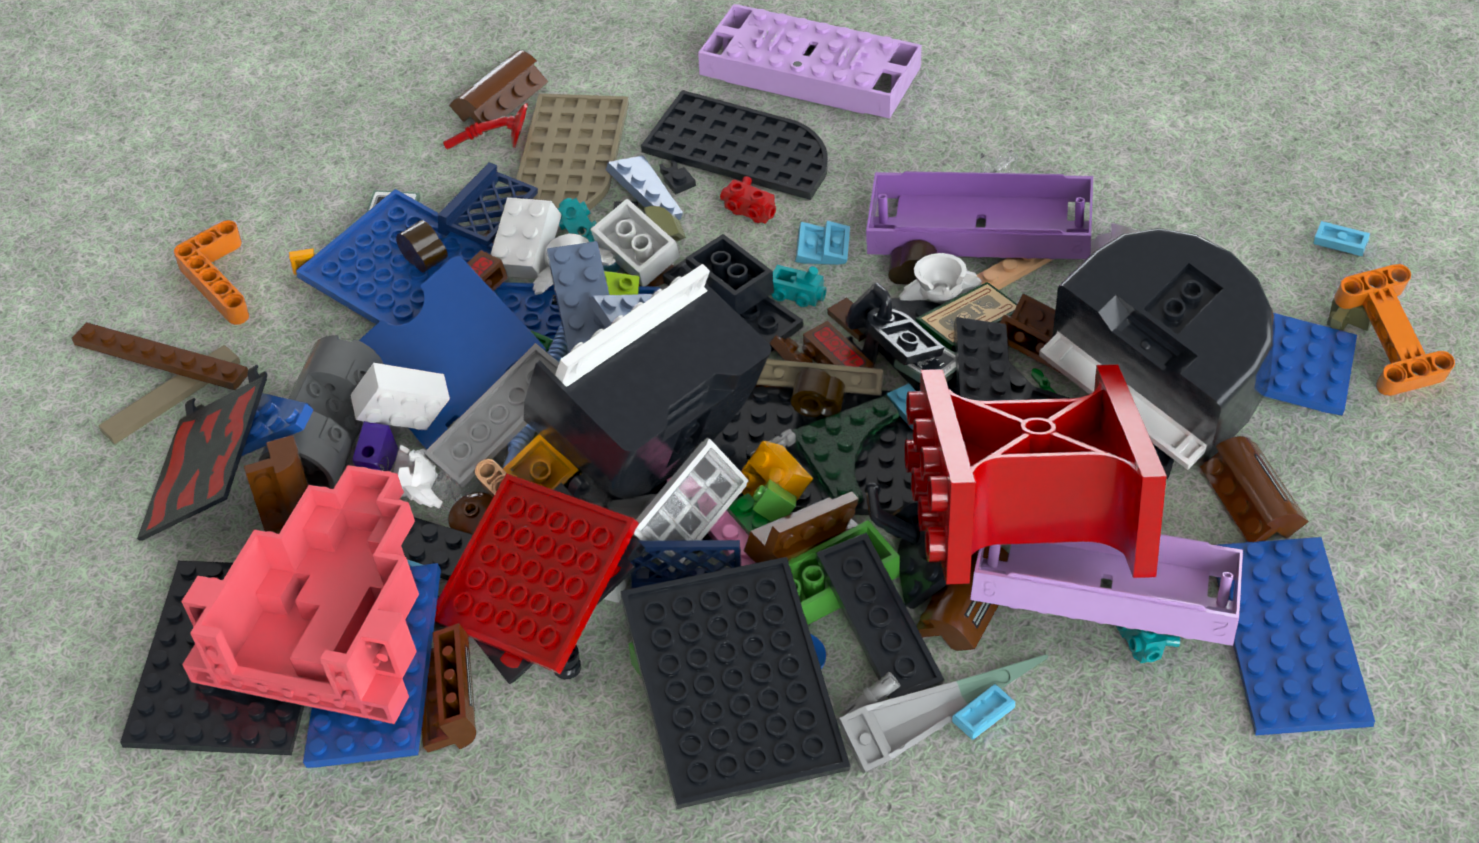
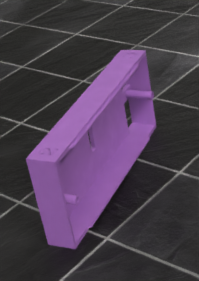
(1021, 213)

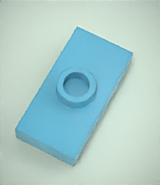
(983, 711)

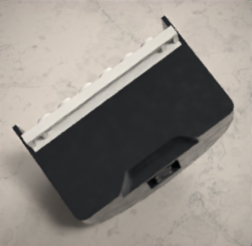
(1179, 325)
(649, 386)

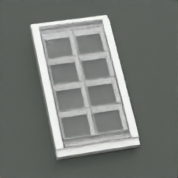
(692, 498)

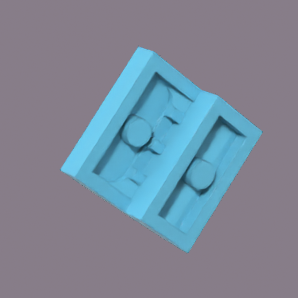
(822, 244)

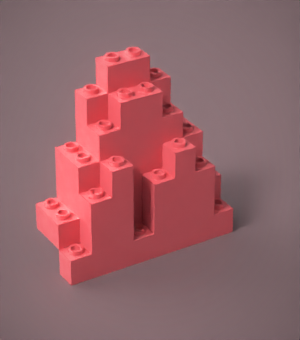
(317, 606)

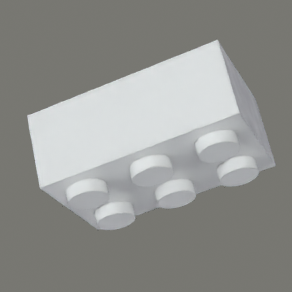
(524, 234)
(636, 242)
(399, 396)

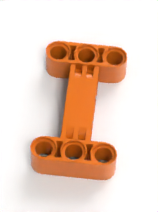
(1394, 329)

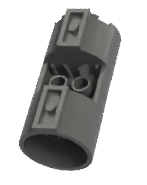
(326, 386)

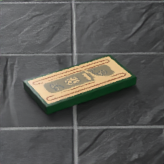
(980, 303)

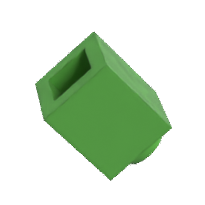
(773, 501)

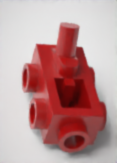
(748, 201)

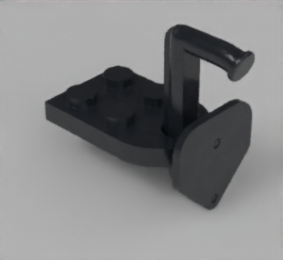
(890, 329)
(917, 575)

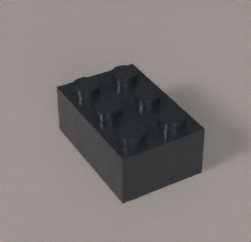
(733, 273)

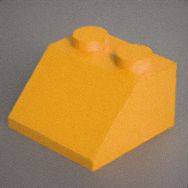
(541, 464)

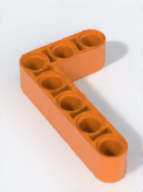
(195, 262)

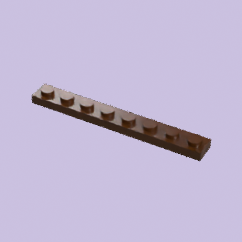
(161, 356)

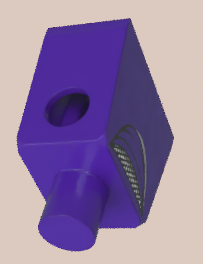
(375, 447)

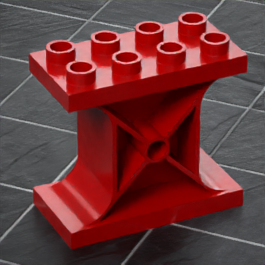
(1033, 473)

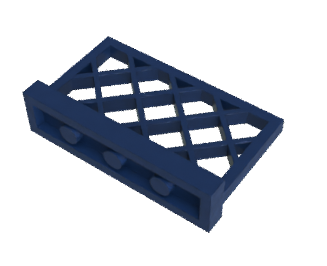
(472, 198)
(659, 573)

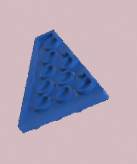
(276, 419)

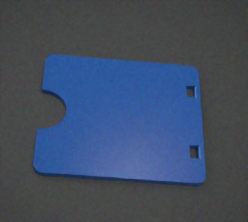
(458, 334)

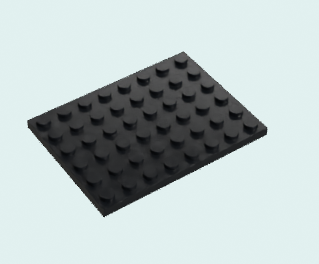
(733, 682)
(190, 716)

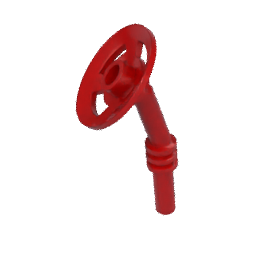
(513, 123)

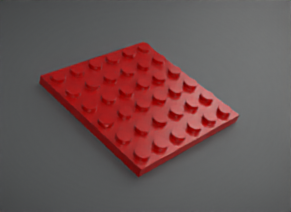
(534, 572)

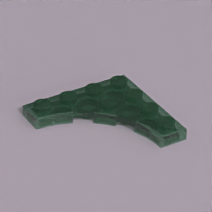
(836, 441)

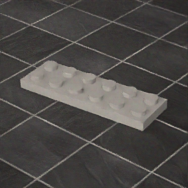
(489, 421)

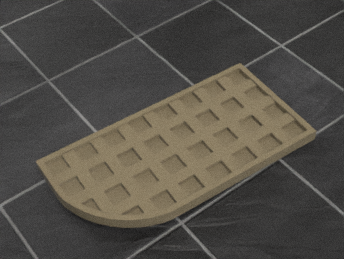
(571, 146)

